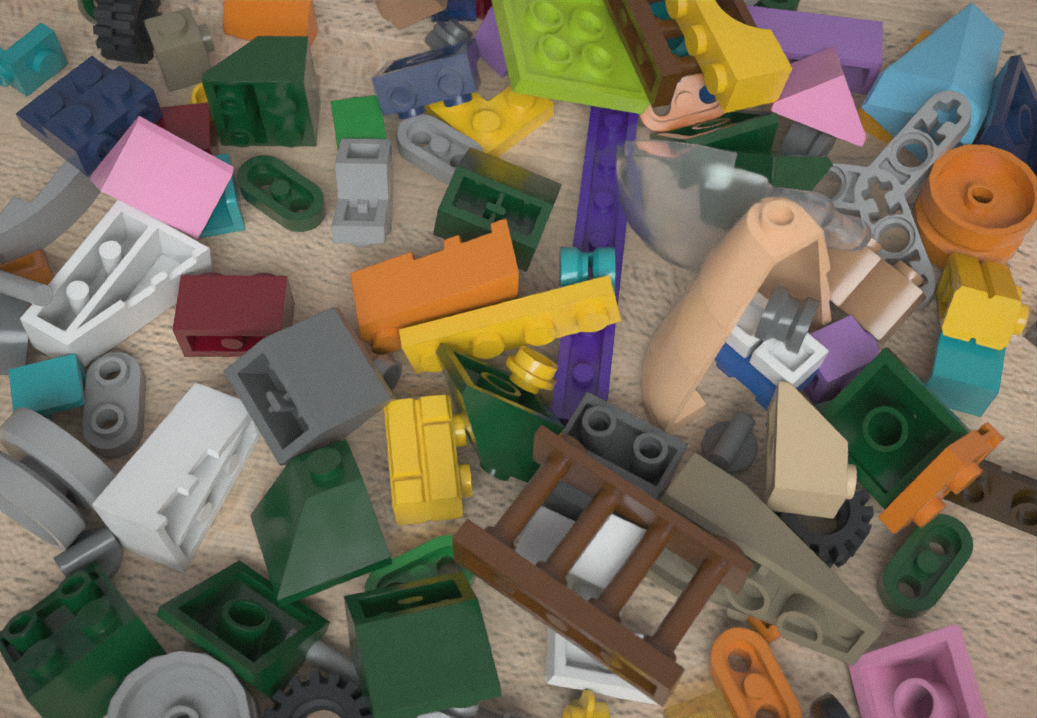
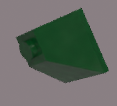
(496, 414)
(318, 525)

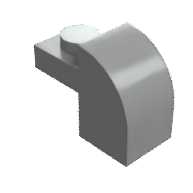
(363, 192)

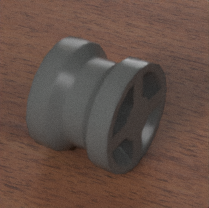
(807, 141)
(786, 319)

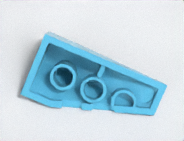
(953, 58)

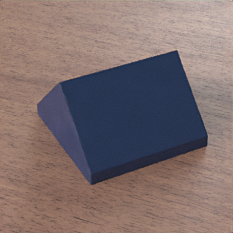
(1012, 114)

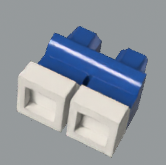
(765, 363)

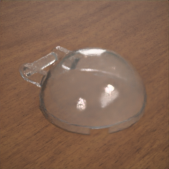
(691, 196)

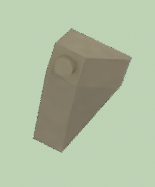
(787, 580)

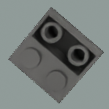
(309, 385)
(622, 444)

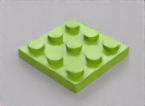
(568, 53)

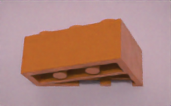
(435, 286)

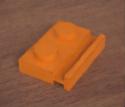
(948, 472)

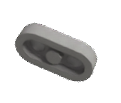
(443, 148)
(114, 399)

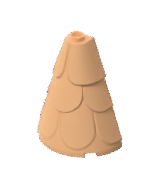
(765, 248)

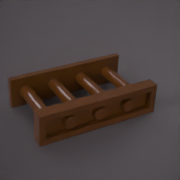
(647, 47)
(595, 623)

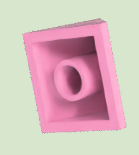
(821, 97)
(163, 177)
(919, 679)

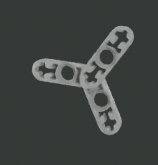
(903, 181)

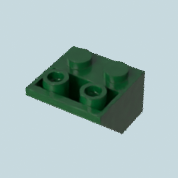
(265, 94)
(492, 190)
(77, 646)
(421, 647)

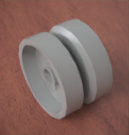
(45, 476)
(183, 687)

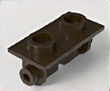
(1001, 497)

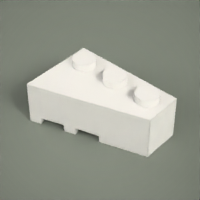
(114, 285)
(179, 478)

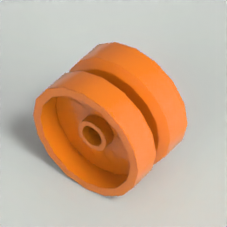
(976, 205)

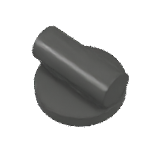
(447, 34)
(731, 444)
(92, 546)

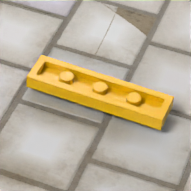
(514, 323)

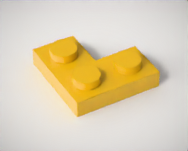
(496, 122)

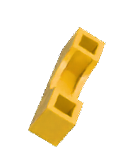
(738, 61)

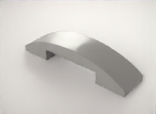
(53, 211)

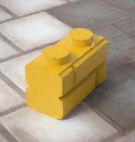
(979, 301)
(424, 460)

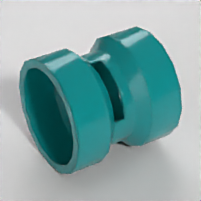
(575, 264)

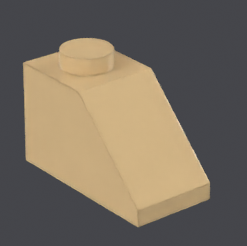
(804, 458)

